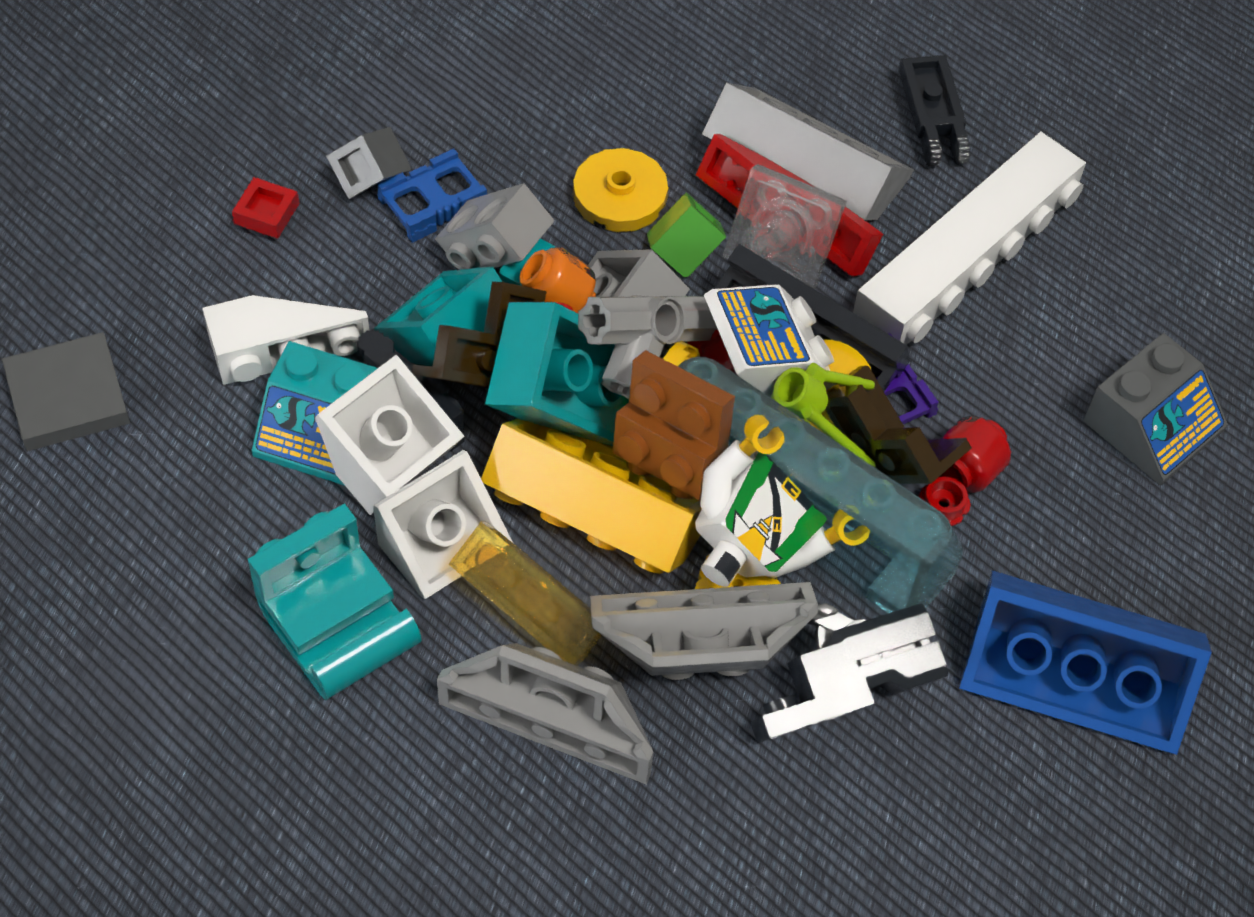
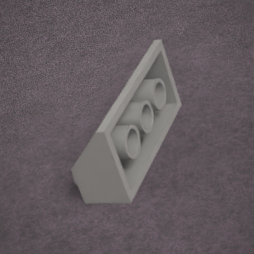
(809, 149)

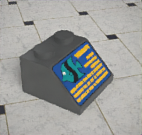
(1158, 409)

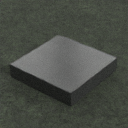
(65, 391)

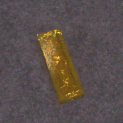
(526, 593)

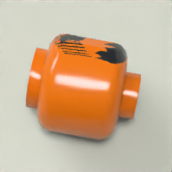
(561, 276)

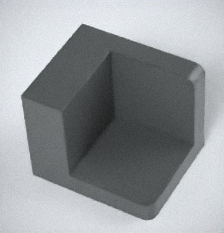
(368, 161)

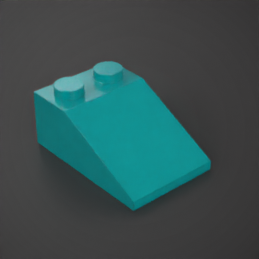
(552, 373)

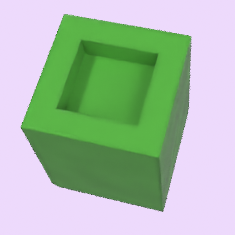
(686, 235)

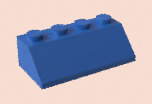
(1085, 662)

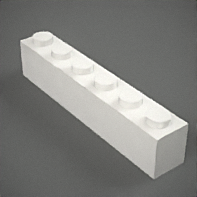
(971, 240)

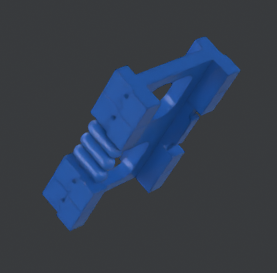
(424, 181)

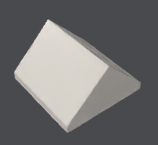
(431, 521)

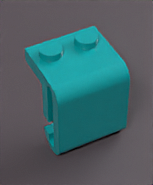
(330, 602)

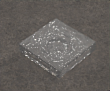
(786, 223)

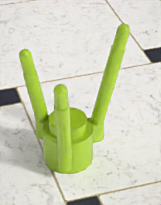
(807, 398)

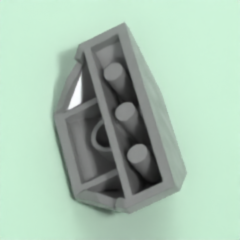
(704, 628)
(551, 704)

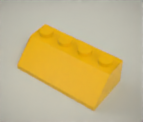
(593, 491)

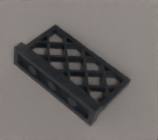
(832, 320)

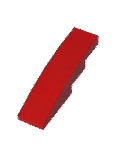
(727, 171)

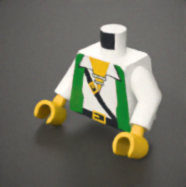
(760, 516)

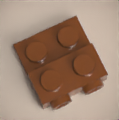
(672, 424)

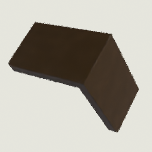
(468, 354)
(876, 429)

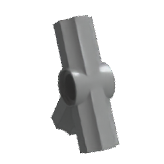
(640, 325)

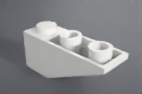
(254, 331)

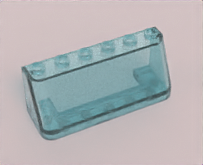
(833, 478)

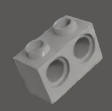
(495, 229)

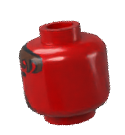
(985, 459)

